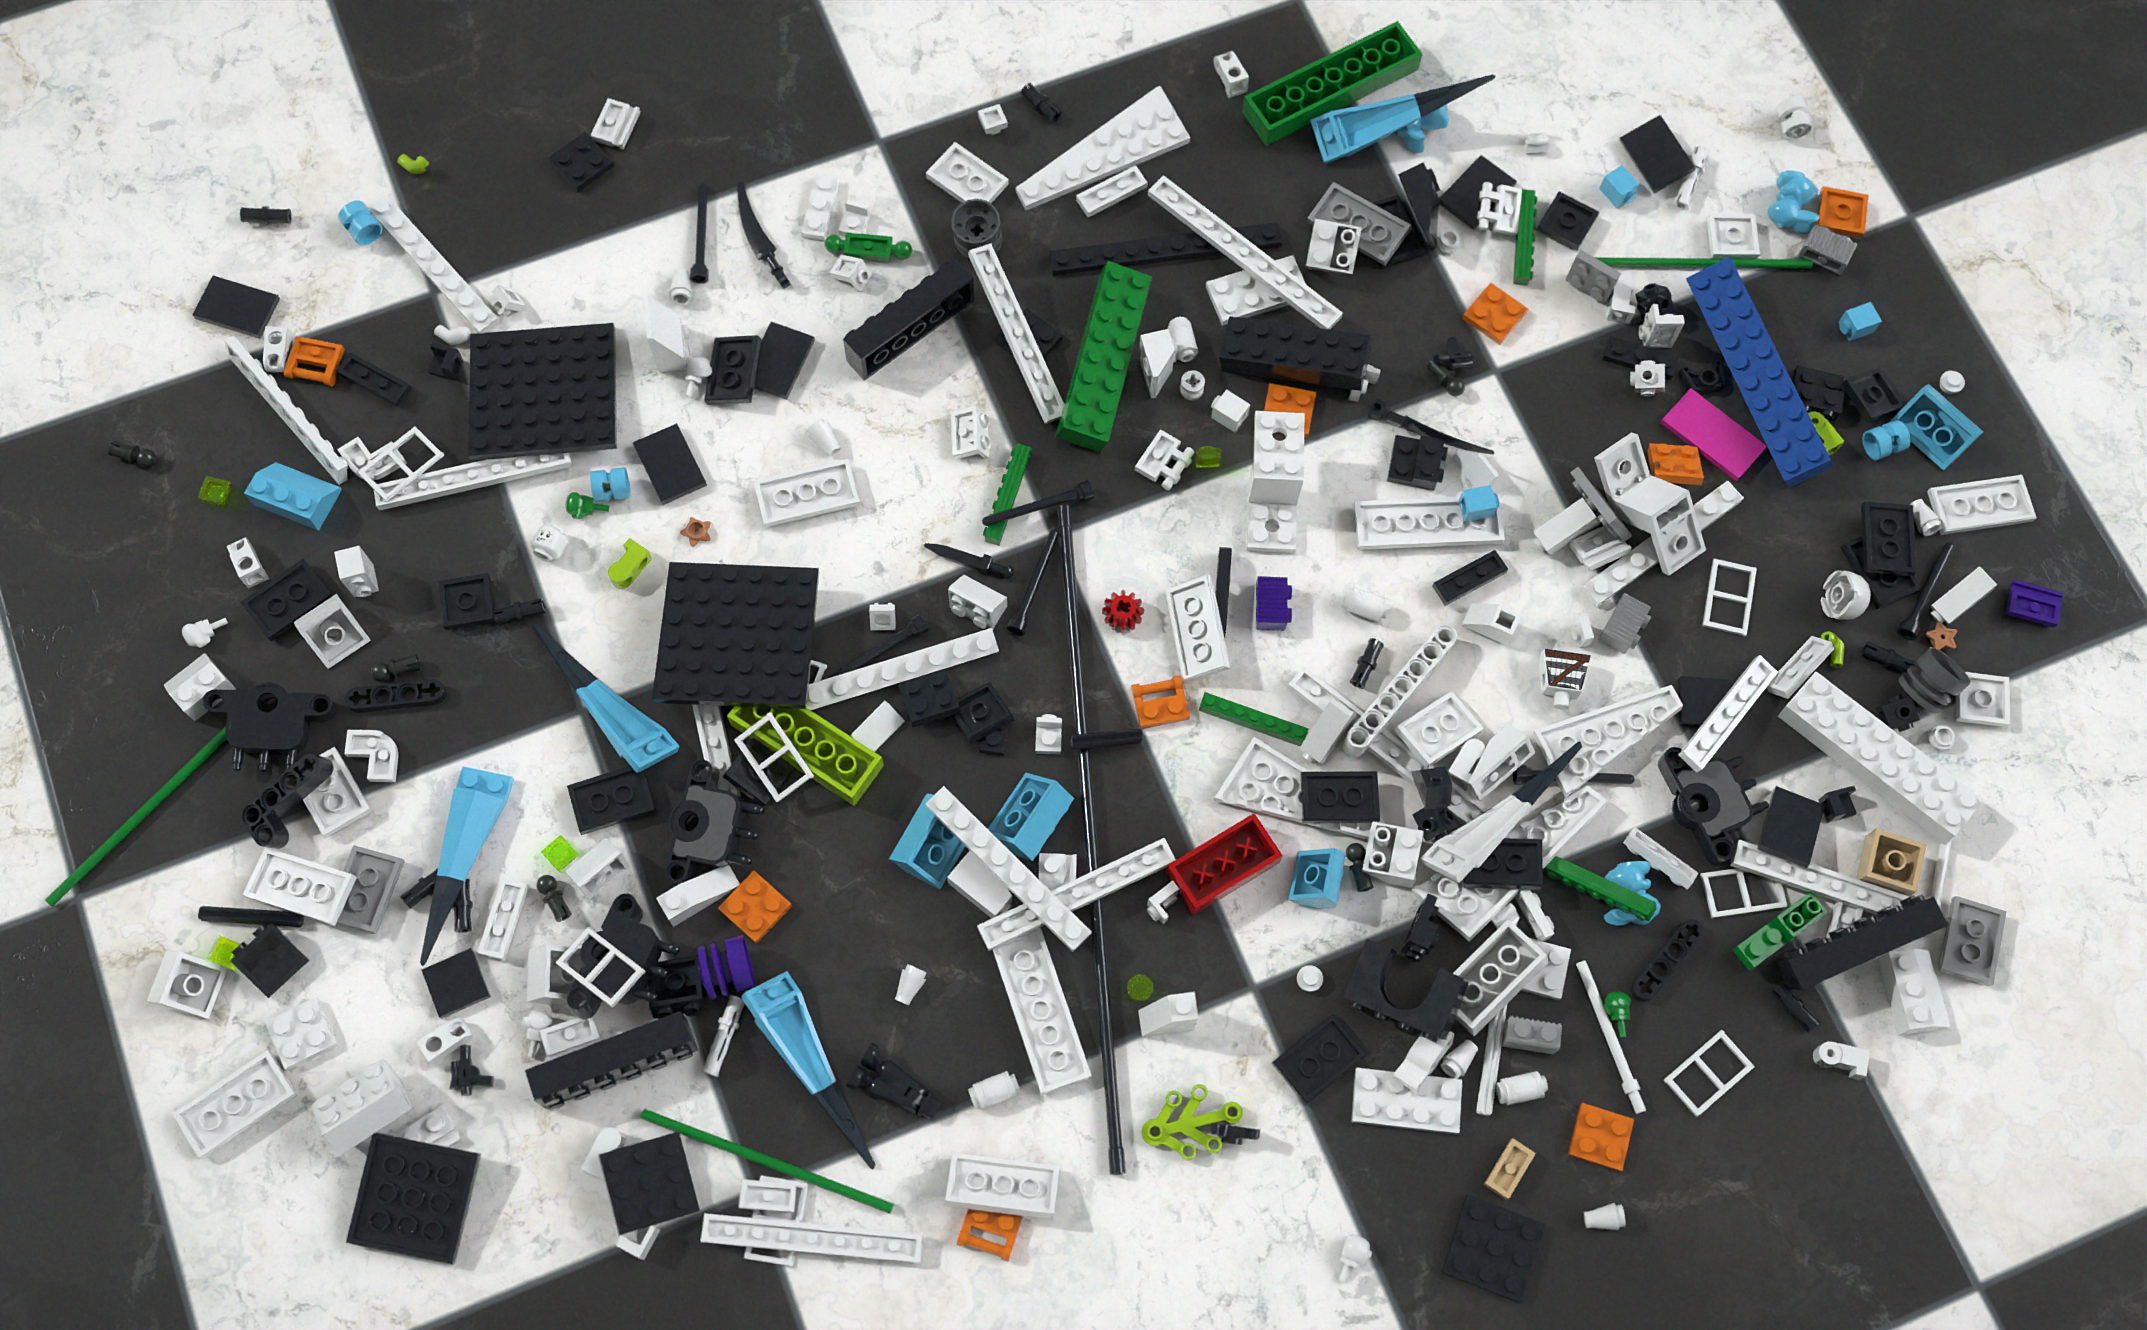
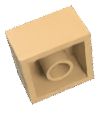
(1891, 862)

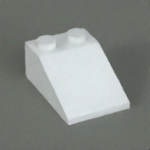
(666, 336)

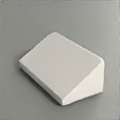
(1475, 467)
(878, 727)

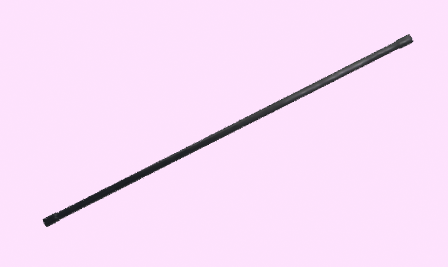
(1115, 1150)

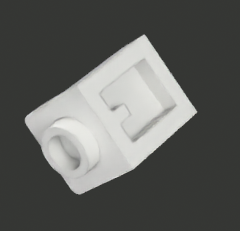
(855, 218)
(852, 271)
(1371, 376)
(1048, 734)
(1165, 898)

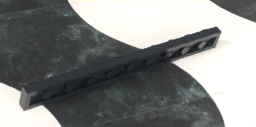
(1154, 250)

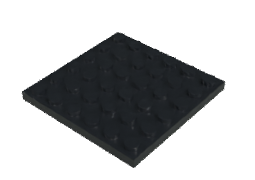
(542, 391)
(736, 635)

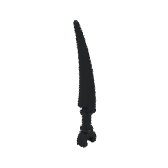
(758, 240)
(1421, 429)

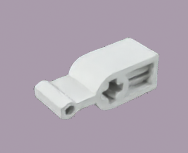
(1422, 1060)

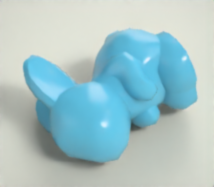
(1413, 132)
(1794, 193)
(1630, 876)

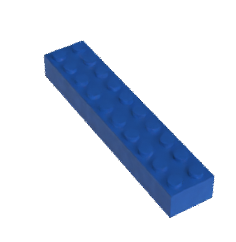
(1759, 373)

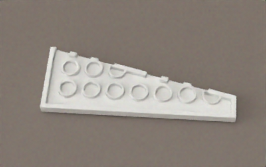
(1130, 138)
(1473, 908)

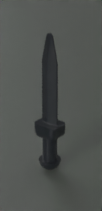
(984, 564)

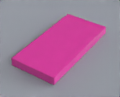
(1714, 434)

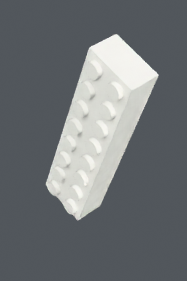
(1881, 758)

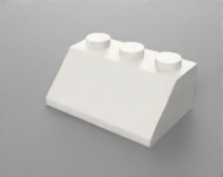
(1913, 991)

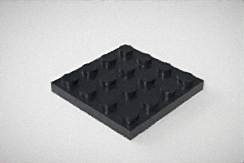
(413, 1198)

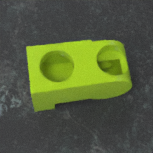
(1830, 438)
(630, 565)

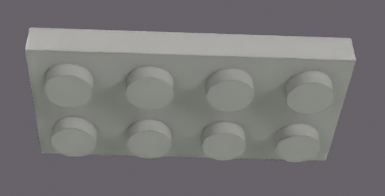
(1380, 230)

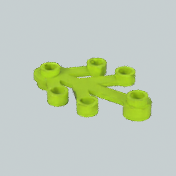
(1187, 1124)

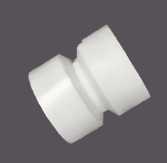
(1794, 117)

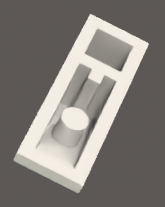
(1500, 759)
(697, 894)

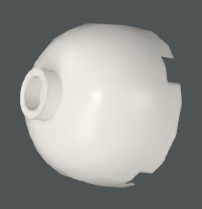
(1845, 595)

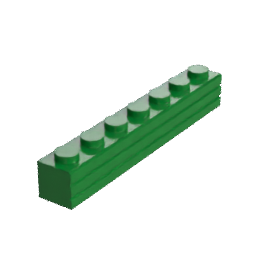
(1524, 238)
(1008, 492)
(1253, 719)
(1601, 888)

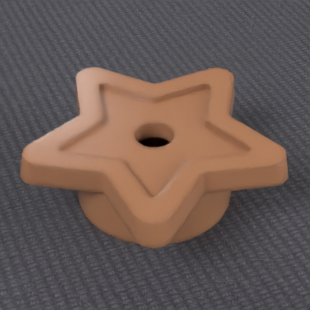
(694, 525)
(1937, 641)

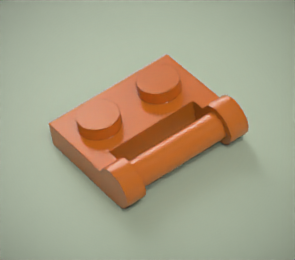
(317, 354)
(1160, 710)
(992, 1222)

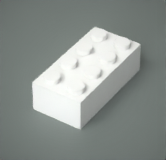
(1497, 974)

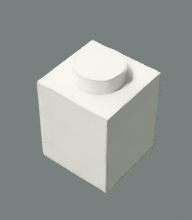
(1230, 410)

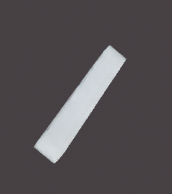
(1394, 699)

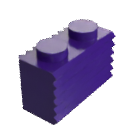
(1272, 602)

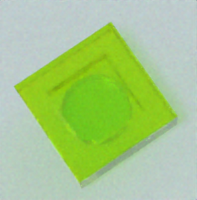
(1208, 457)
(215, 491)
(559, 853)
(221, 952)

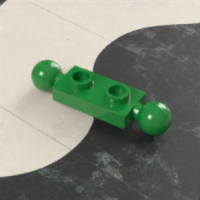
(868, 246)

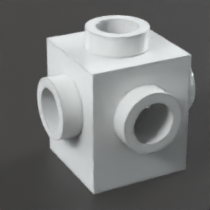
(1651, 370)

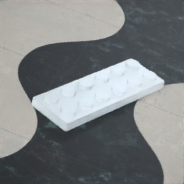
(1422, 524)
(1041, 1012)

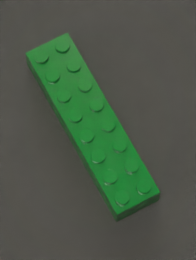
(1331, 82)
(1103, 357)

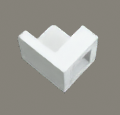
(639, 1241)

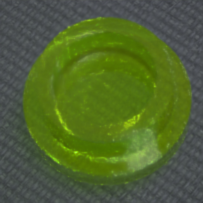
(1140, 987)

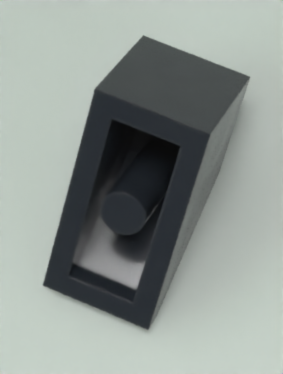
(1433, 787)

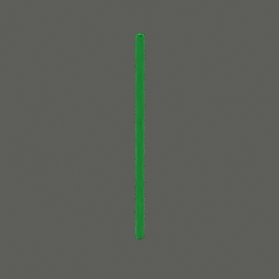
(1705, 262)
(136, 818)
(767, 1161)

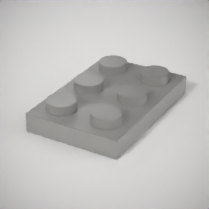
(1599, 505)
(372, 890)
(1972, 941)

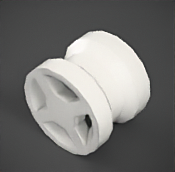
(1192, 391)

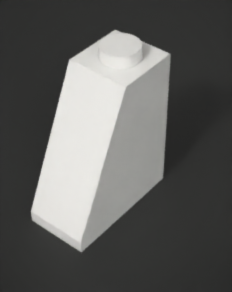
(1566, 526)
(1962, 596)
(1327, 731)
(980, 886)
(1169, 1015)

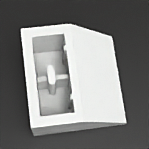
(1333, 247)
(976, 602)
(1393, 854)

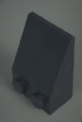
(1421, 190)

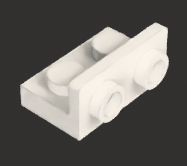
(1660, 330)
(970, 432)

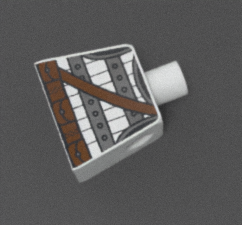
(1563, 675)

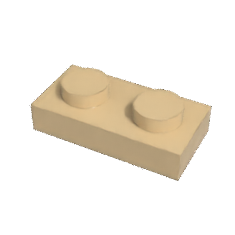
(1509, 1169)

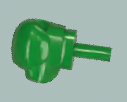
(581, 505)
(1617, 1007)

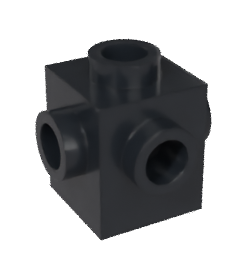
(1654, 294)
(1890, 712)
(1435, 822)

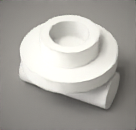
(1536, 143)
(1508, 912)

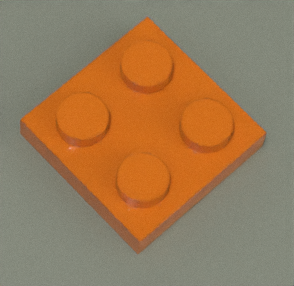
(1842, 211)
(1495, 313)
(1291, 400)
(1675, 463)
(755, 907)
(1601, 1137)

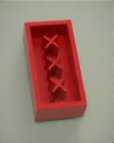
(1224, 863)

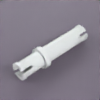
(1690, 181)
(719, 1047)

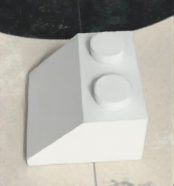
(1157, 359)
(331, 631)
(194, 682)
(597, 867)
(546, 980)
(187, 984)

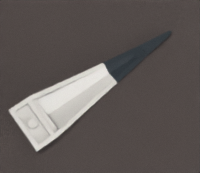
(1474, 842)

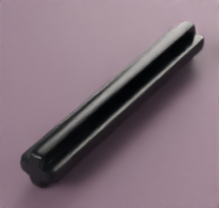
(250, 916)

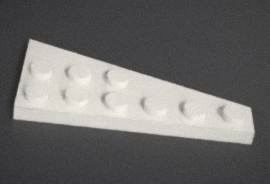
(1604, 734)
(1271, 785)

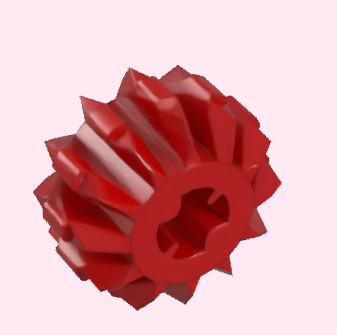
(1122, 619)

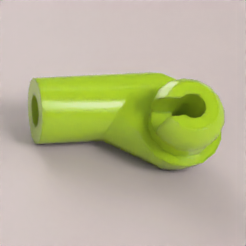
(414, 167)

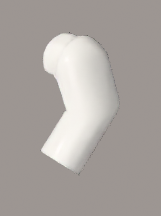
(453, 336)

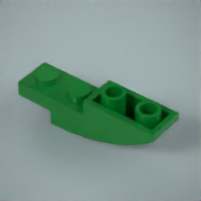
(1780, 931)

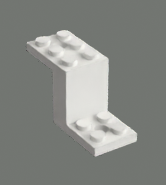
(1275, 481)
(1650, 503)

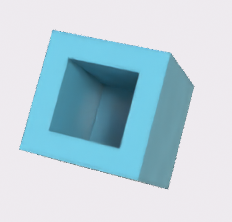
(1619, 187)
(1859, 321)
(1478, 503)

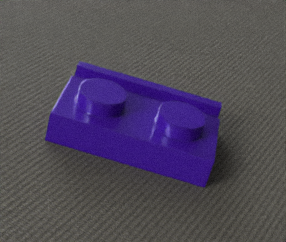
(2034, 603)

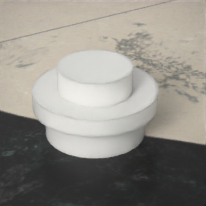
(1448, 241)
(1952, 382)
(1942, 737)
(1309, 978)

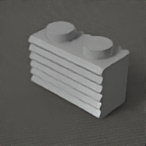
(1828, 249)
(1625, 623)
(1532, 1035)

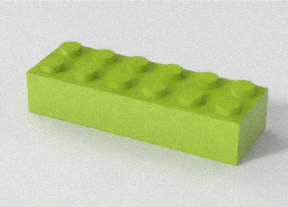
(829, 753)

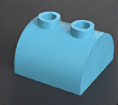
(1317, 878)

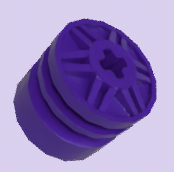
(726, 967)

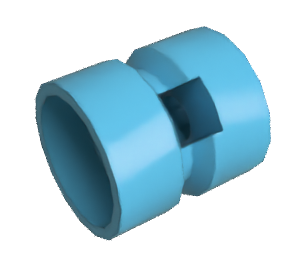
(360, 223)
(1886, 440)
(618, 488)

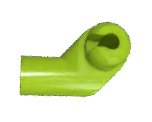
(1838, 653)

